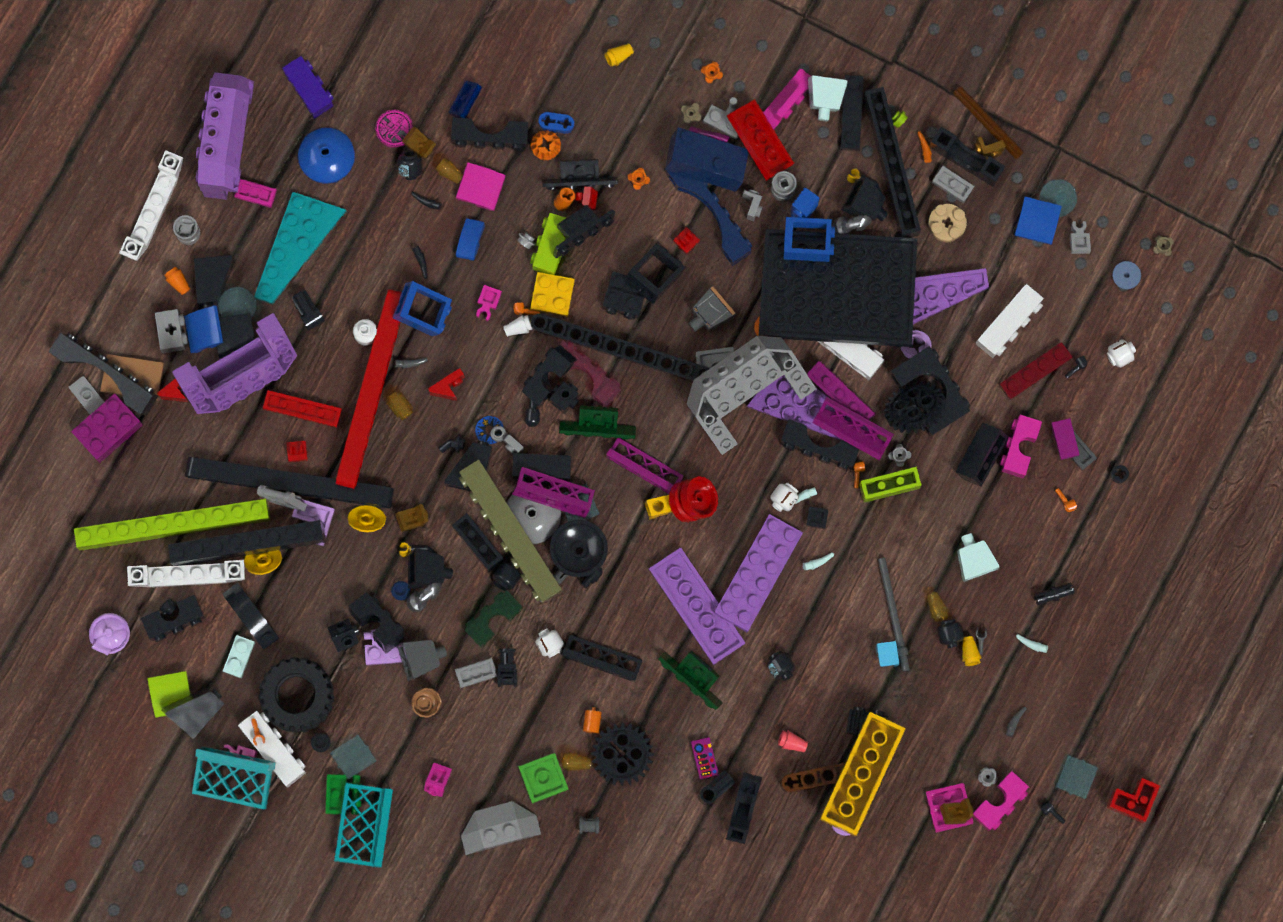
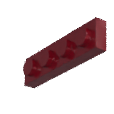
(1035, 371)

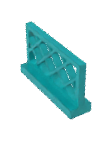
(237, 761)
(379, 831)

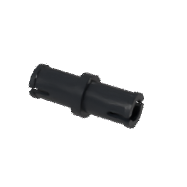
(1054, 594)

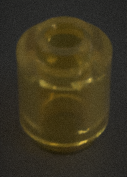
(399, 405)

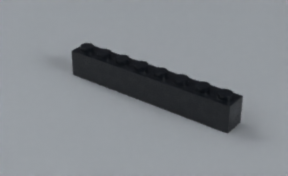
(892, 163)
(247, 543)

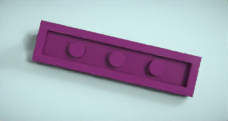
(839, 391)
(851, 431)
(638, 470)
(553, 497)

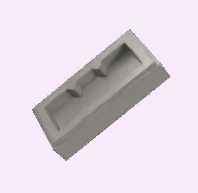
(86, 394)
(476, 673)

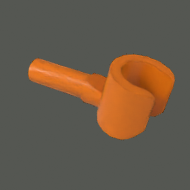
(519, 309)
(858, 467)
(1068, 505)
(256, 731)

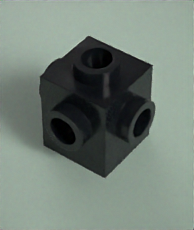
(561, 403)
(344, 634)

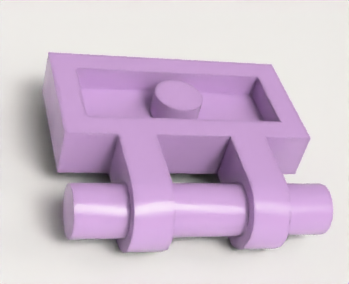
(375, 655)

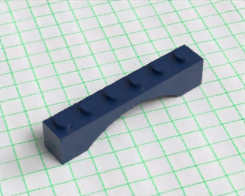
(733, 244)

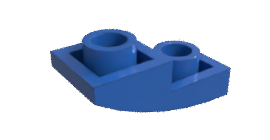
(469, 239)

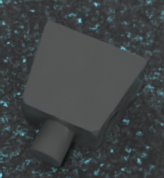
(420, 657)

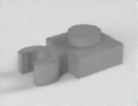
(1079, 240)

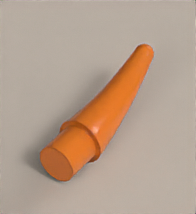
(925, 148)

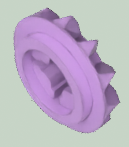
(920, 338)

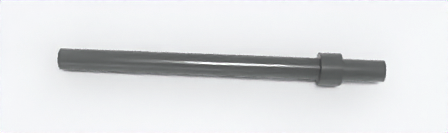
(902, 650)

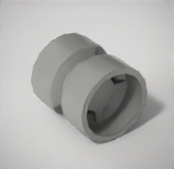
(783, 186)
(186, 230)

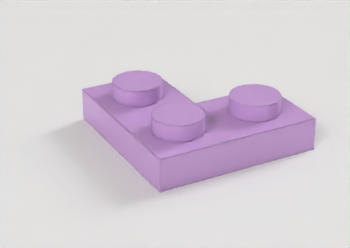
(314, 513)

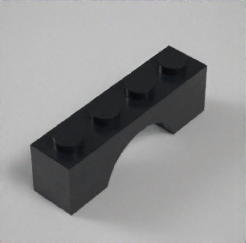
(513, 136)
(953, 149)
(796, 437)

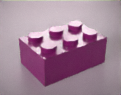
(107, 428)

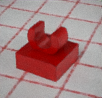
(587, 198)
(686, 240)
(297, 451)

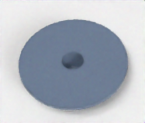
(1126, 275)

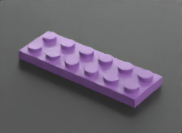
(758, 573)
(696, 606)

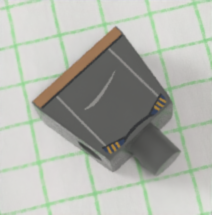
(711, 311)

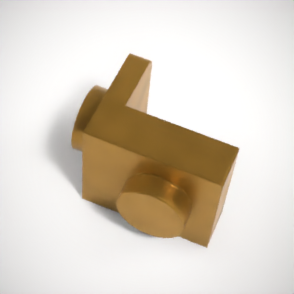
(419, 142)
(993, 150)
(412, 518)
(957, 812)

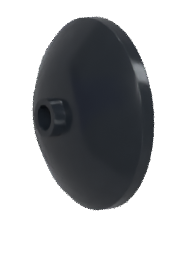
(577, 535)

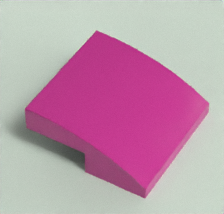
(480, 186)
(948, 794)

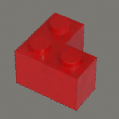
(1136, 805)

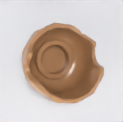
(426, 702)

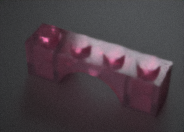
(604, 389)

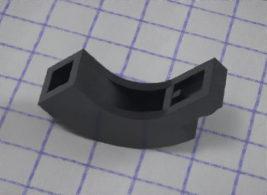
(250, 616)
(743, 808)

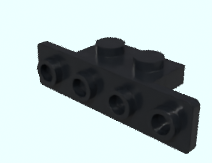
(579, 173)
(580, 227)

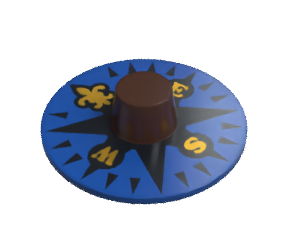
(484, 428)

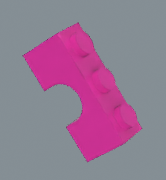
(1024, 430)
(1013, 790)

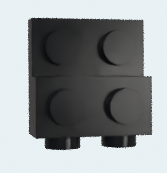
(622, 298)

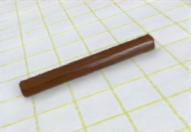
(988, 122)

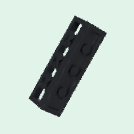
(597, 663)

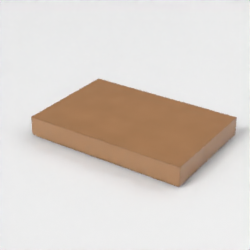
(147, 371)

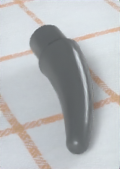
(409, 363)
(1012, 725)

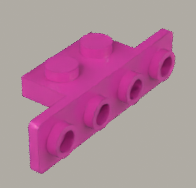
(787, 98)

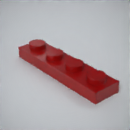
(302, 409)

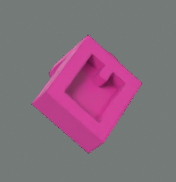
(437, 780)

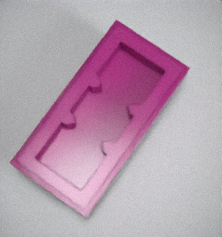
(256, 193)

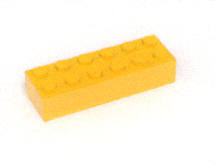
(862, 774)

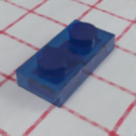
(465, 99)

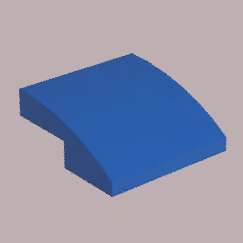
(1038, 220)
(203, 329)

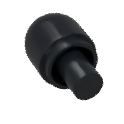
(532, 415)
(592, 578)

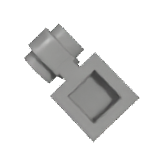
(511, 444)

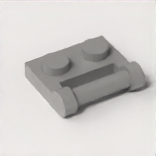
(286, 499)

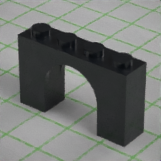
(927, 363)

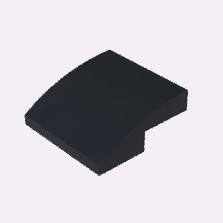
(236, 332)

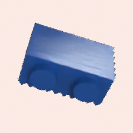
(804, 204)

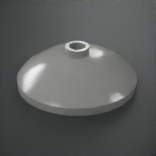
(539, 527)

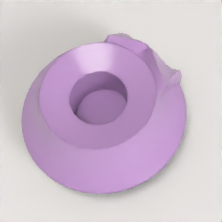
(109, 633)

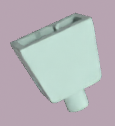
(825, 95)
(975, 558)

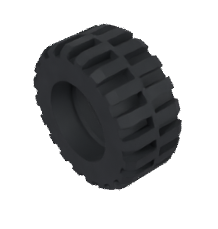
(296, 721)

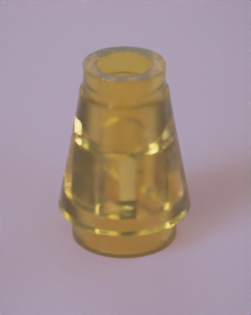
(449, 171)
(937, 607)
(575, 762)

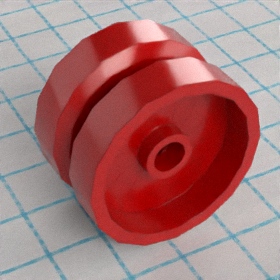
(693, 499)

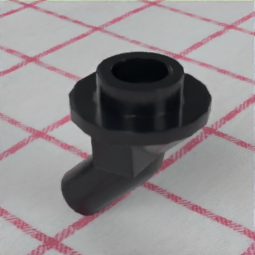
(457, 443)

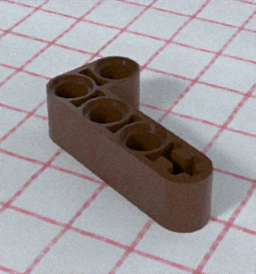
(817, 775)

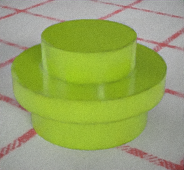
(899, 118)

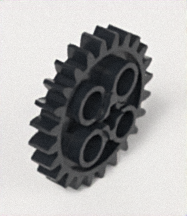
(915, 407)
(609, 766)

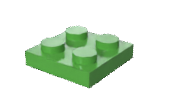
(543, 778)

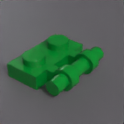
(335, 794)

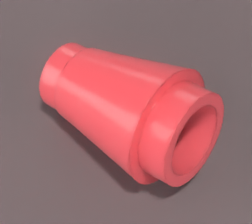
(792, 742)

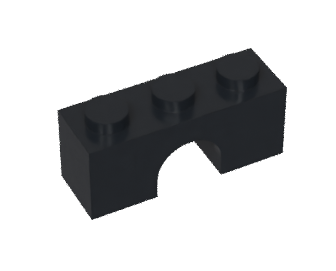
(538, 386)
(367, 610)
(189, 614)

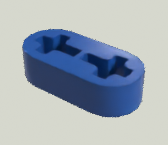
(557, 118)

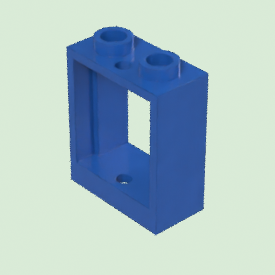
(808, 254)
(405, 303)

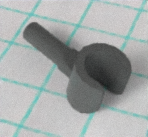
(981, 637)

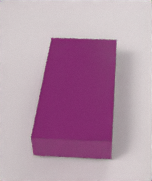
(1065, 439)

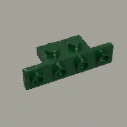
(598, 422)
(695, 674)

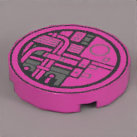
(393, 128)

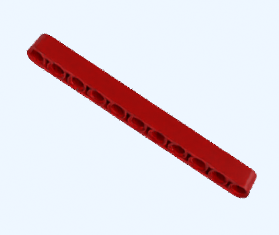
(369, 393)

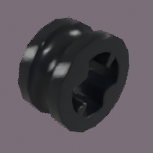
(1122, 469)

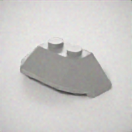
(498, 827)

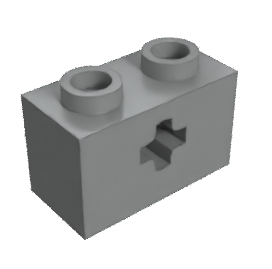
(165, 321)

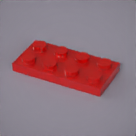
(760, 139)

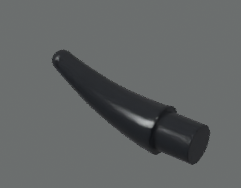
(432, 204)
(419, 255)

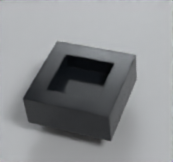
(817, 517)

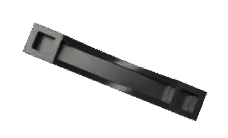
(134, 394)

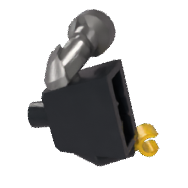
(862, 202)
(424, 571)

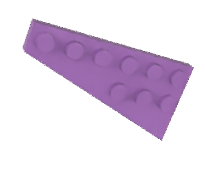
(945, 290)
(783, 403)

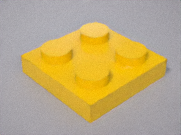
(552, 294)

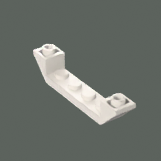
(154, 207)
(186, 575)

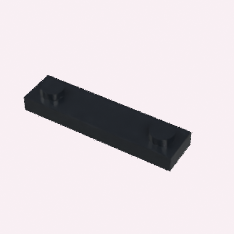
(852, 113)

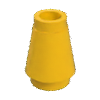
(618, 54)
(970, 652)

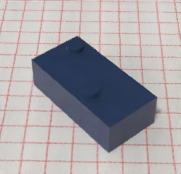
(706, 159)

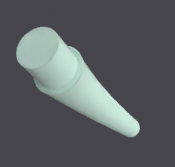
(806, 494)
(813, 564)
(1032, 644)

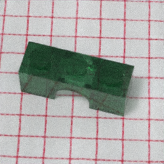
(504, 605)

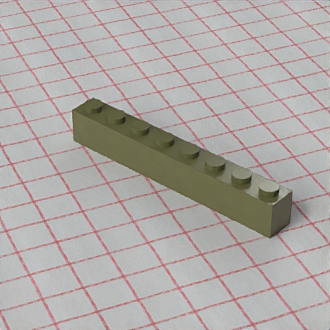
(510, 531)

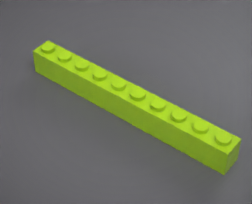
(172, 524)

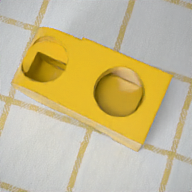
(657, 507)

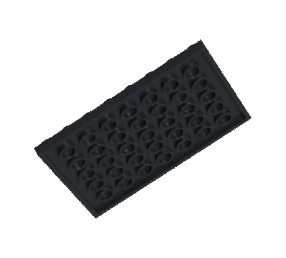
(853, 298)

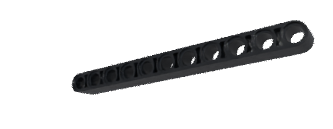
(620, 352)
(287, 481)

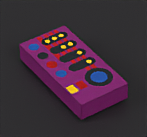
(704, 758)

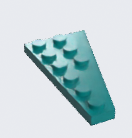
(299, 236)

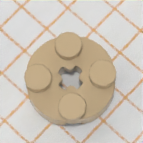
(938, 228)

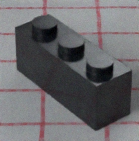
(981, 454)
(552, 465)
(477, 542)

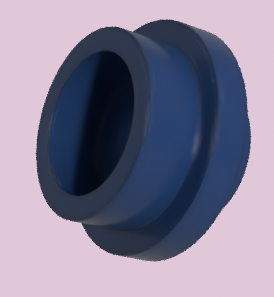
(400, 590)

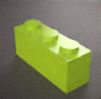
(543, 260)
(890, 484)

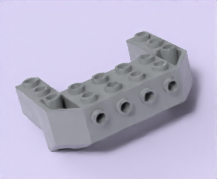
(740, 378)

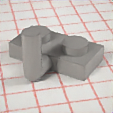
(718, 119)

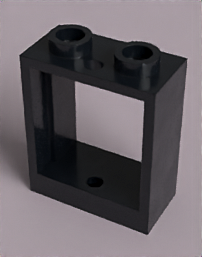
(643, 285)

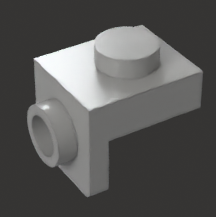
(755, 208)

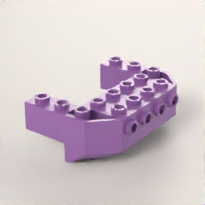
(221, 170)
(240, 371)

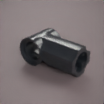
(309, 313)
(717, 787)

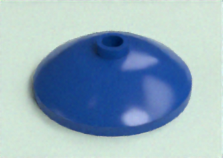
(327, 167)

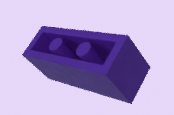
(308, 86)

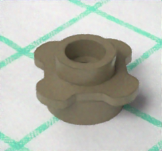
(691, 118)
(1168, 242)

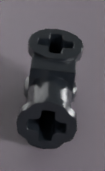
(507, 670)

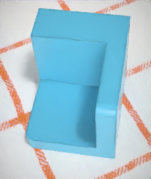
(887, 654)

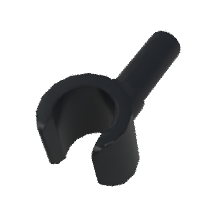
(1081, 364)
(1048, 808)

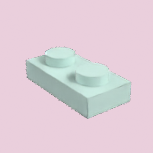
(238, 656)

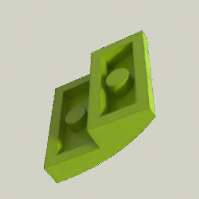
(167, 690)

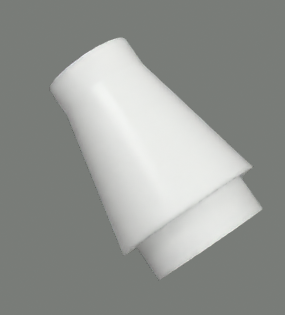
(518, 326)

